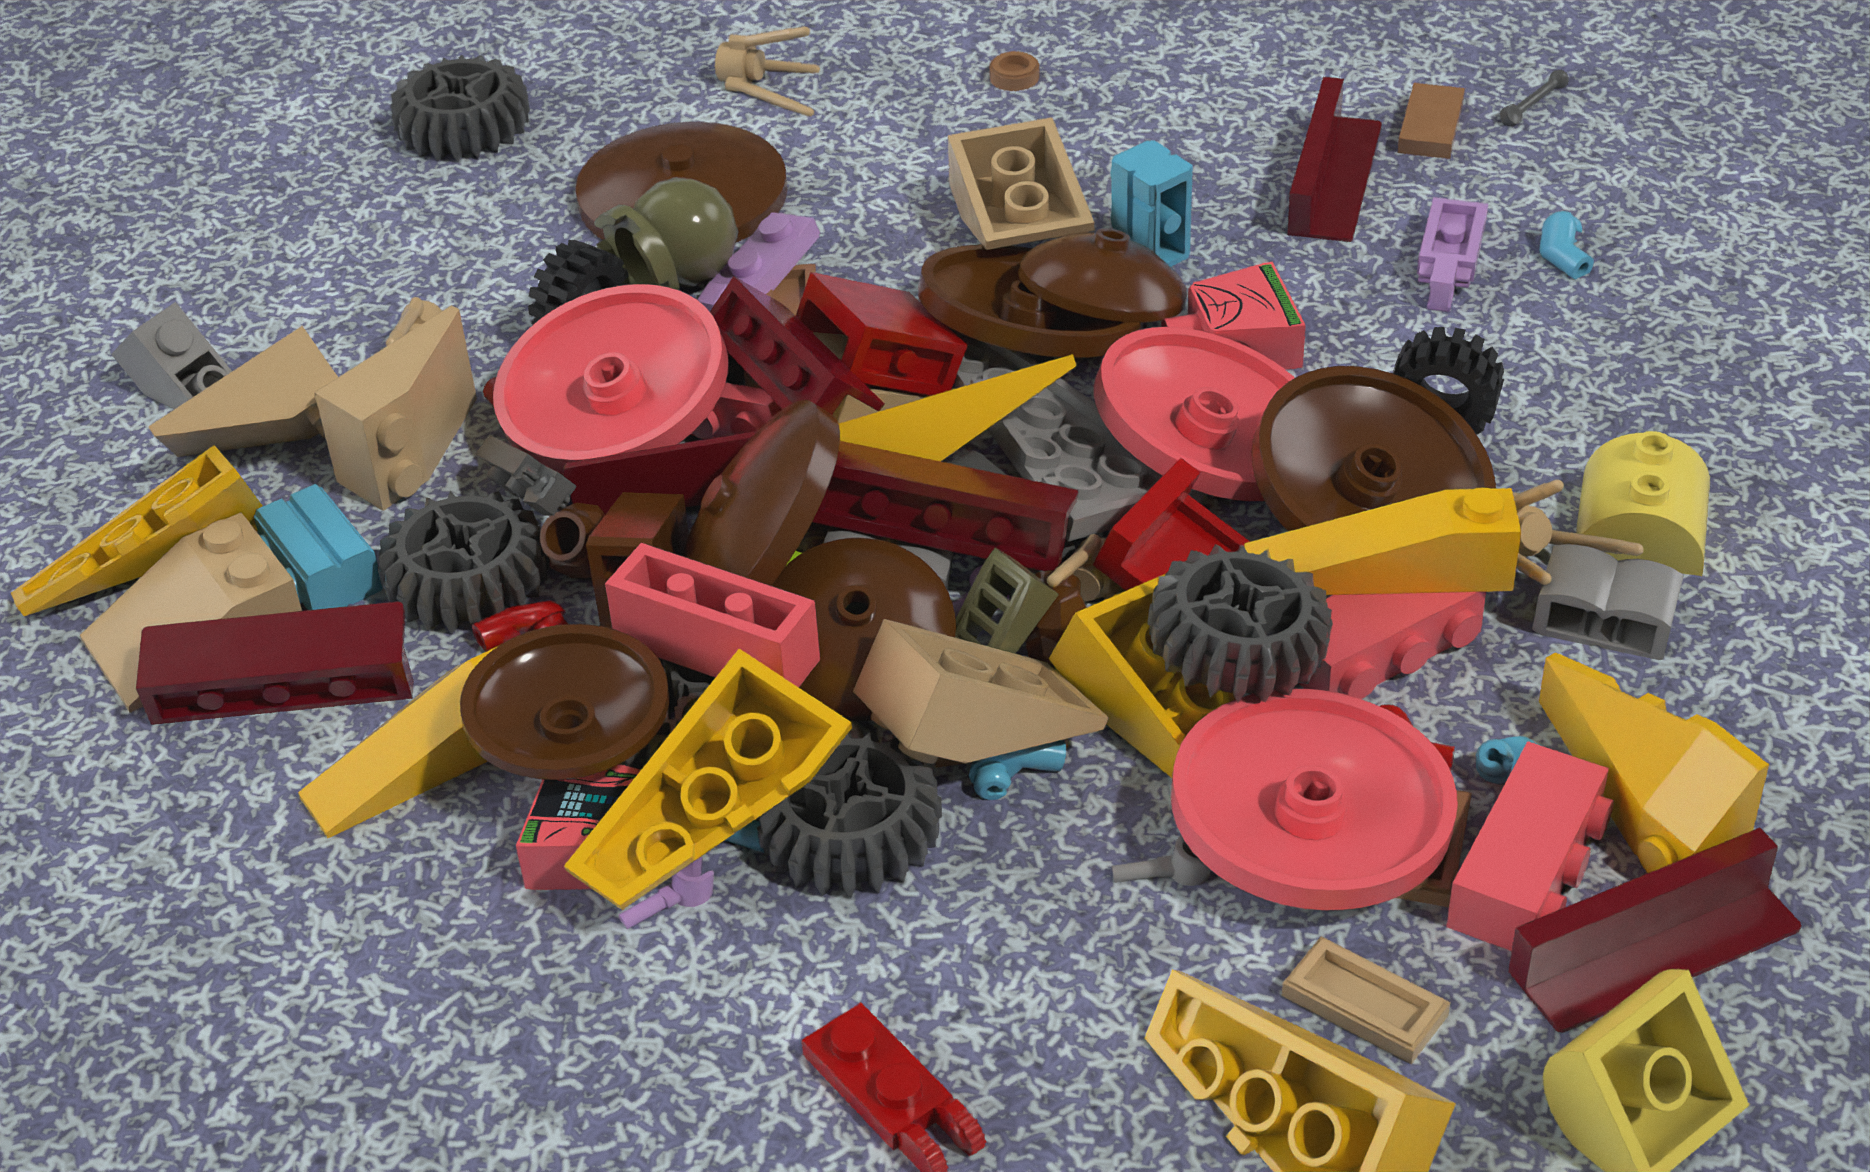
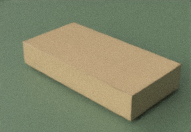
(1366, 999)

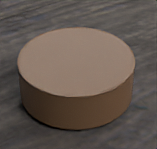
(1014, 71)

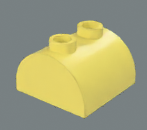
(1648, 494)
(1645, 1080)

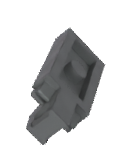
(525, 477)

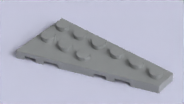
(1062, 443)

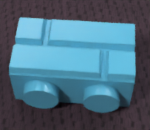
(1153, 199)
(319, 549)

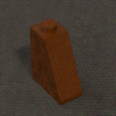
(633, 520)

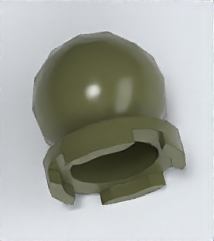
(673, 234)

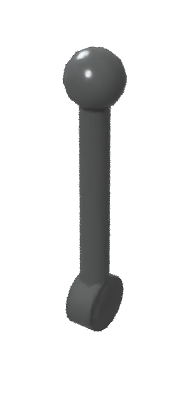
(1512, 114)

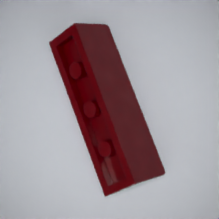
(1332, 169)
(783, 351)
(665, 470)
(947, 506)
(274, 663)
(1675, 917)

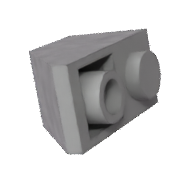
(170, 358)

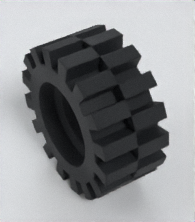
(574, 273)
(1458, 360)

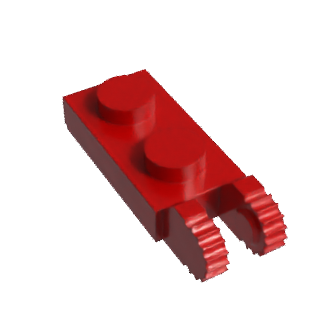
(890, 1088)

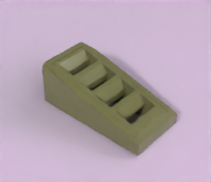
(990, 592)

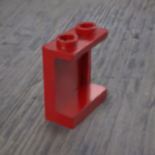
(888, 331)
(1163, 530)

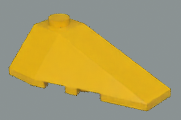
(951, 419)
(142, 533)
(1413, 546)
(1113, 665)
(399, 759)
(718, 770)
(1670, 778)
(1293, 1091)

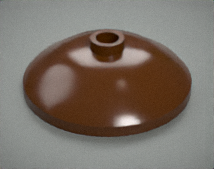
(1104, 277)
(883, 578)
(564, 701)

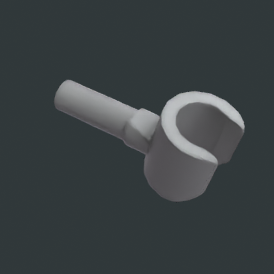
(1181, 866)

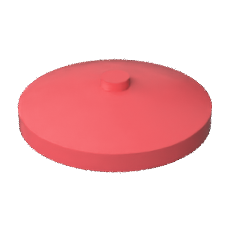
(611, 375)
(1188, 399)
(1313, 799)

